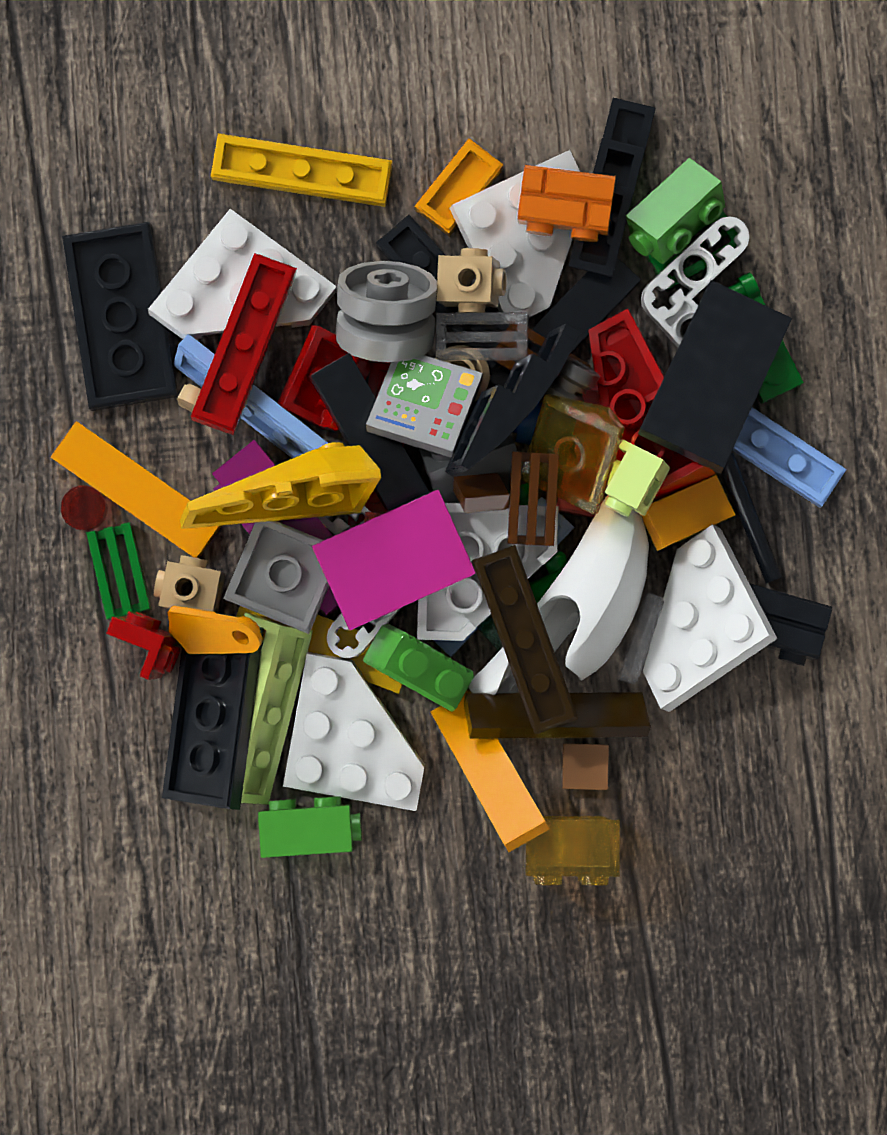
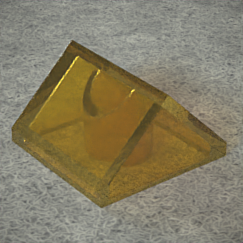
(587, 446)

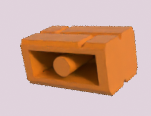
(566, 202)

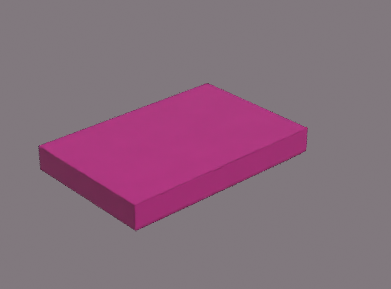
(393, 559)

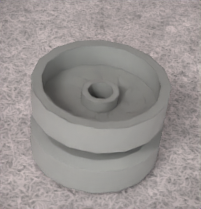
(386, 311)

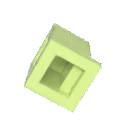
(635, 480)

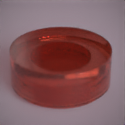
(84, 508)

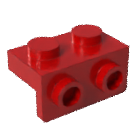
(299, 393)
(145, 632)

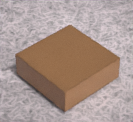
(585, 766)

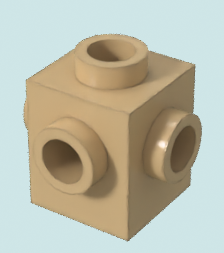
(456, 276)
(206, 585)

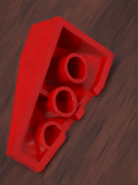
(629, 386)

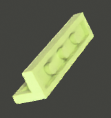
(276, 690)

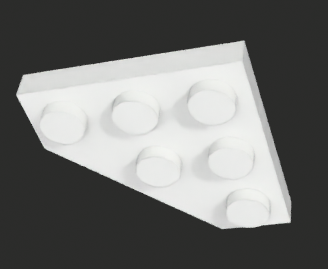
(530, 260)
(208, 284)
(462, 606)
(705, 621)
(348, 740)

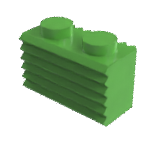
(418, 666)

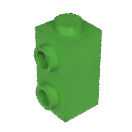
(675, 211)
(308, 830)

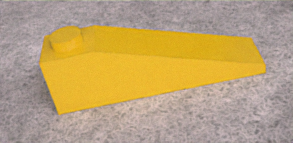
(314, 484)

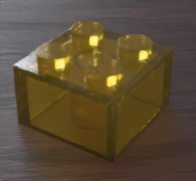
(574, 847)

